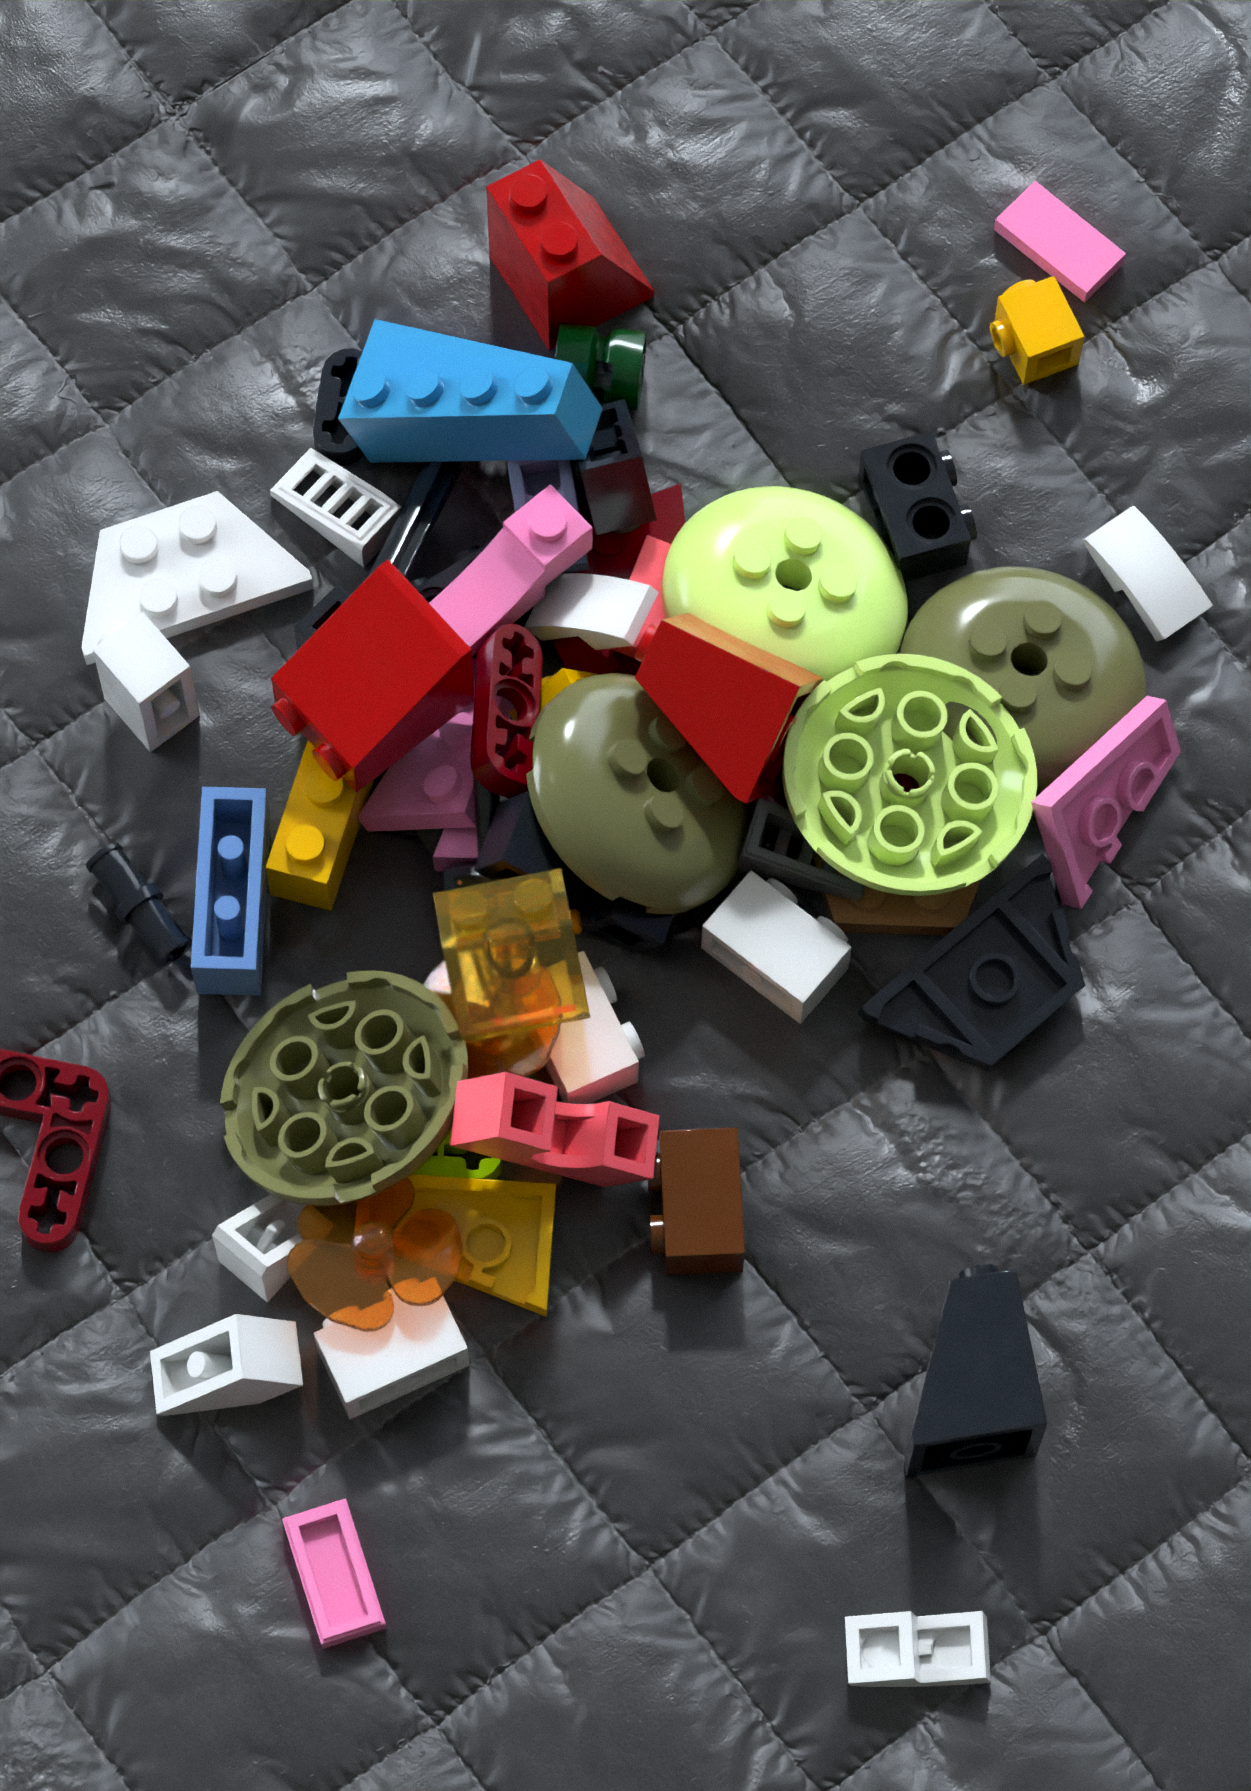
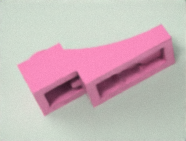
(515, 568)

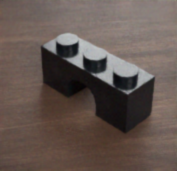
(520, 848)

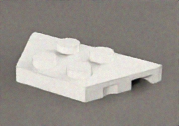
(187, 569)

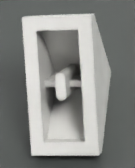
(258, 1243)

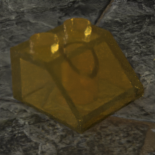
(511, 955)

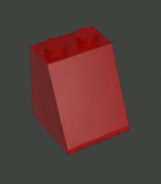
(559, 252)
(374, 679)
(724, 699)

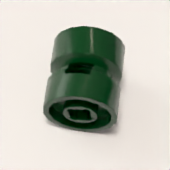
(620, 347)

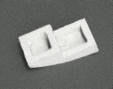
(1148, 571)
(593, 607)
(917, 1649)

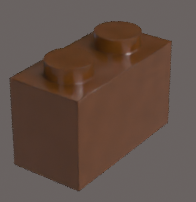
(699, 1202)

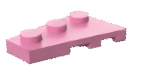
(432, 781)
(1099, 791)

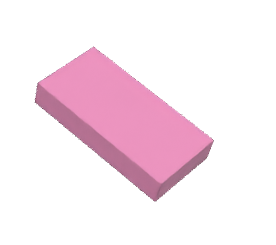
(1059, 241)
(334, 1573)

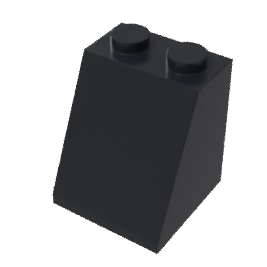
(981, 1380)

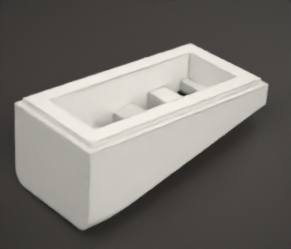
(359, 544)

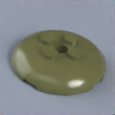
(1052, 627)
(614, 829)
(296, 1079)

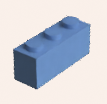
(231, 891)

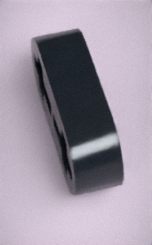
(329, 406)

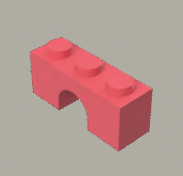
(526, 1126)

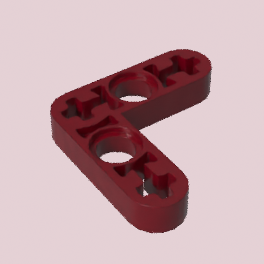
(489, 725)
(58, 1127)

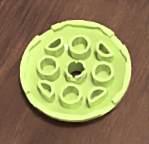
(749, 543)
(890, 721)

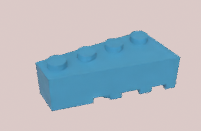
(464, 401)

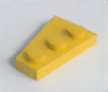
(502, 1231)

